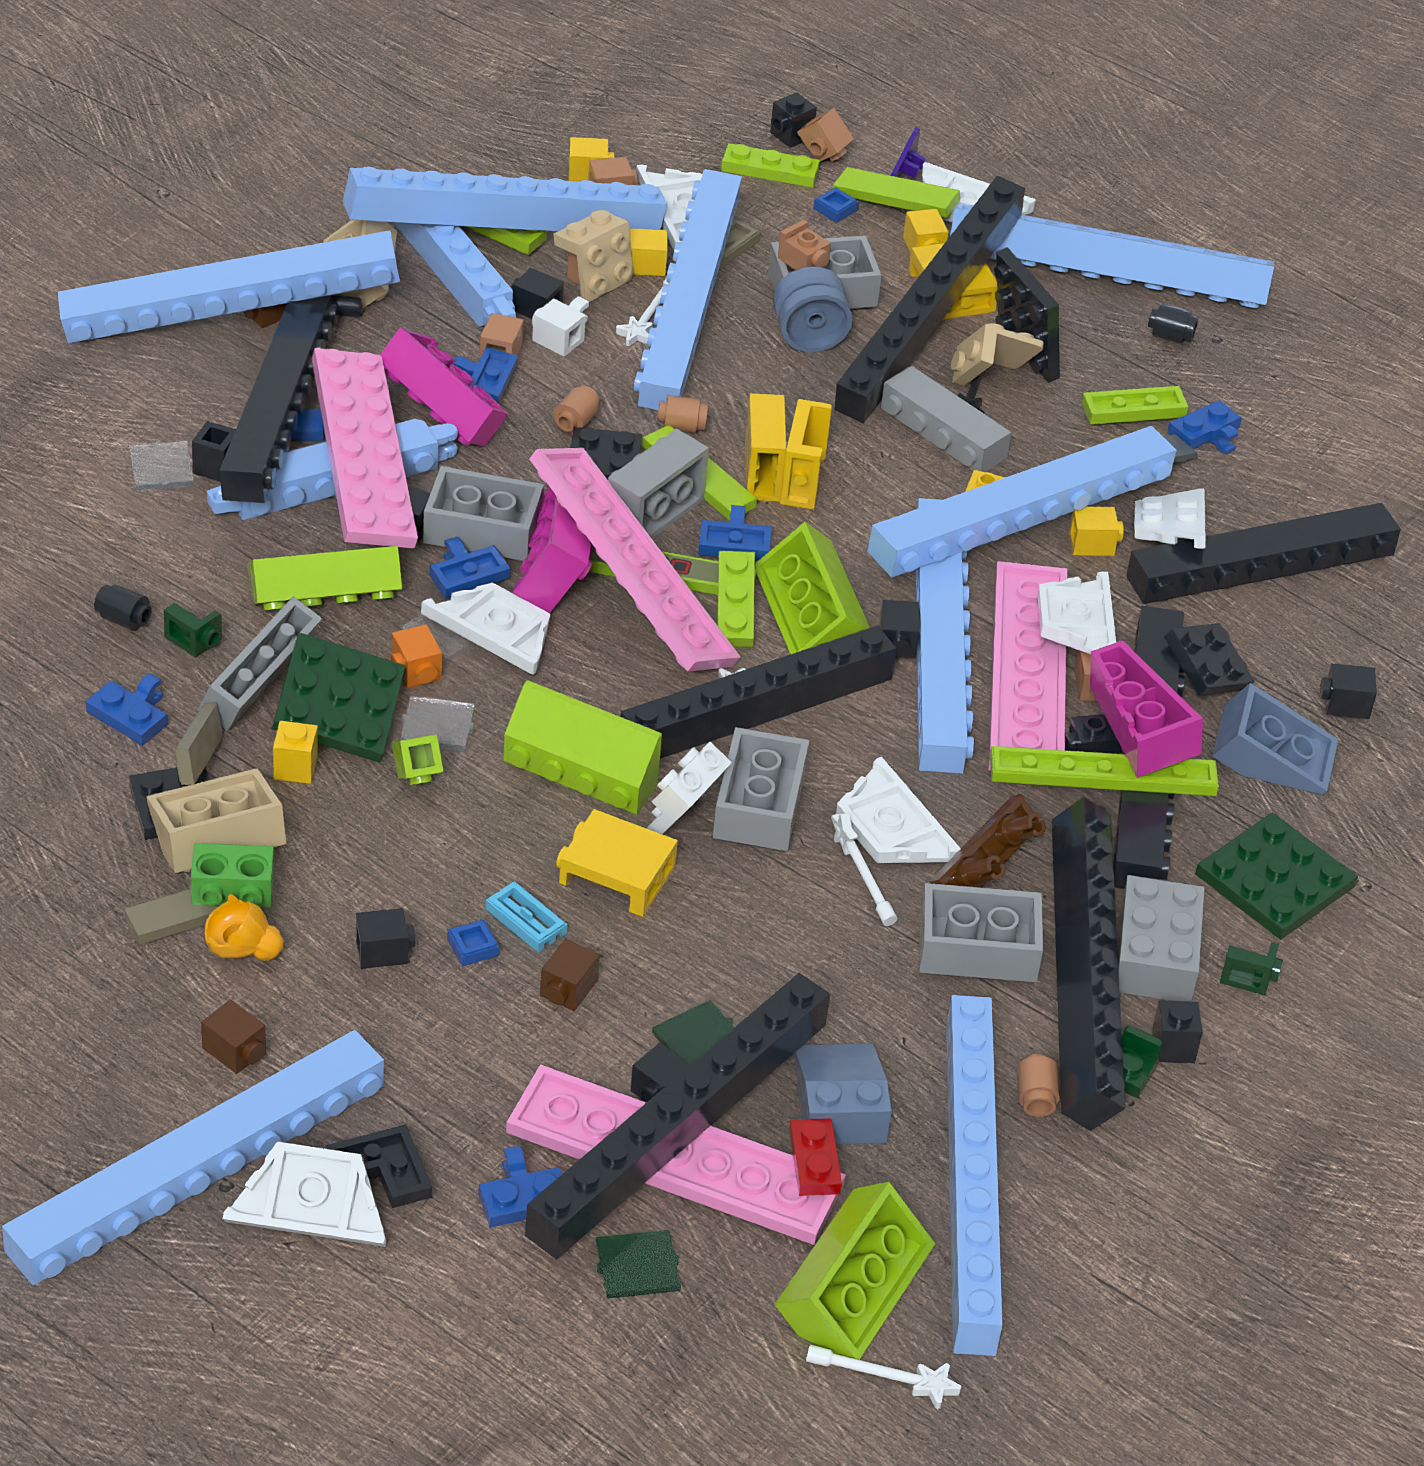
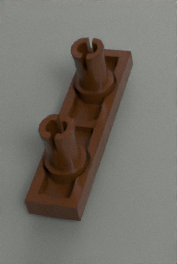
(992, 845)

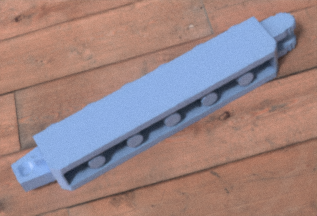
(461, 269)
(309, 476)

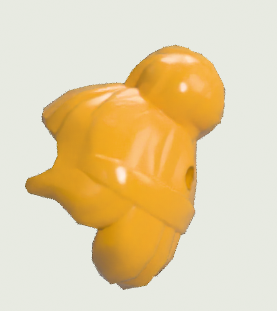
(241, 930)

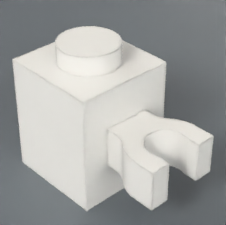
(560, 325)

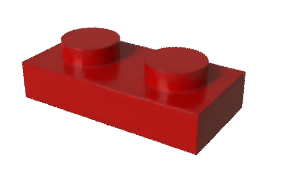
(815, 1157)

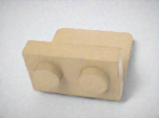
(601, 252)
(990, 346)

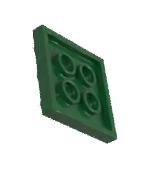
(342, 693)
(1276, 875)

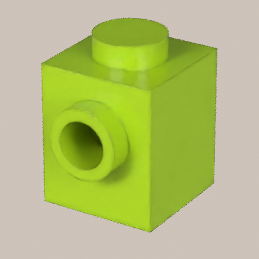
(417, 758)

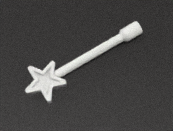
(639, 329)
(846, 836)
(925, 1382)

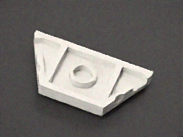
(970, 188)
(677, 191)
(1172, 517)
(1077, 613)
(495, 622)
(893, 820)
(311, 1195)

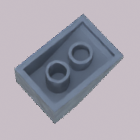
(1274, 743)
(846, 1086)

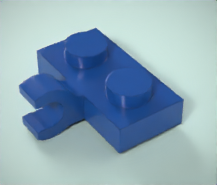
(491, 371)
(1211, 424)
(734, 536)
(467, 570)
(130, 712)
(507, 1199)

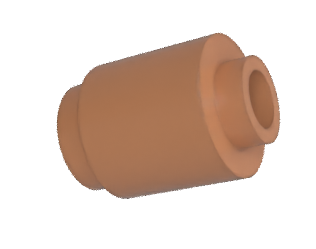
(576, 408)
(683, 413)
(1038, 1085)

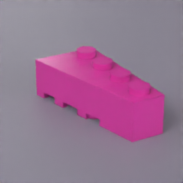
(442, 386)
(556, 556)
(1143, 710)

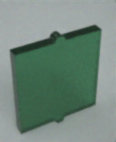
(693, 1031)
(638, 1264)

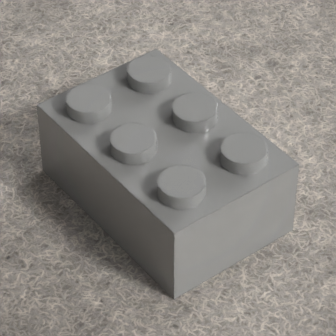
(851, 261)
(663, 481)
(482, 511)
(761, 789)
(981, 932)
(1159, 938)

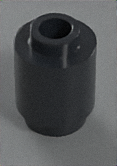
(1173, 323)
(123, 606)

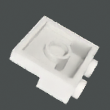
(684, 788)

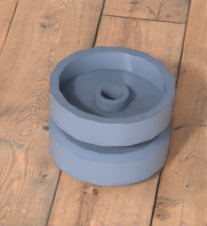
(812, 309)

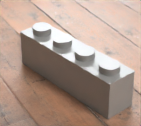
(945, 420)
(260, 662)

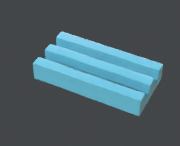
(520, 919)

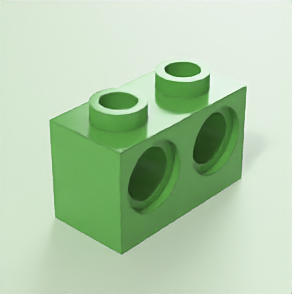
(234, 870)

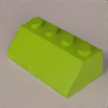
(325, 576)
(809, 590)
(583, 747)
(856, 1271)

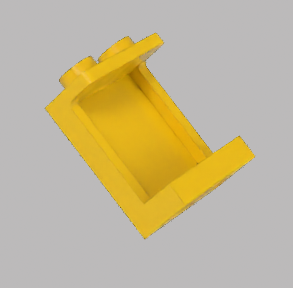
(977, 297)
(804, 453)
(619, 858)

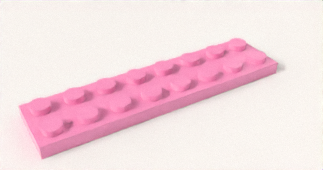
(363, 449)
(634, 559)
(1026, 668)
(712, 1170)

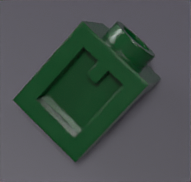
(190, 632)
(1251, 970)
(1140, 1059)

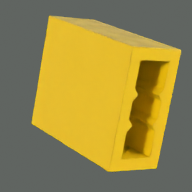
(765, 446)

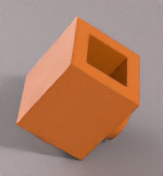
(419, 654)

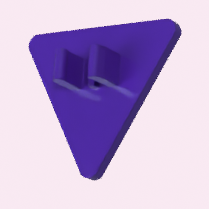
(910, 160)

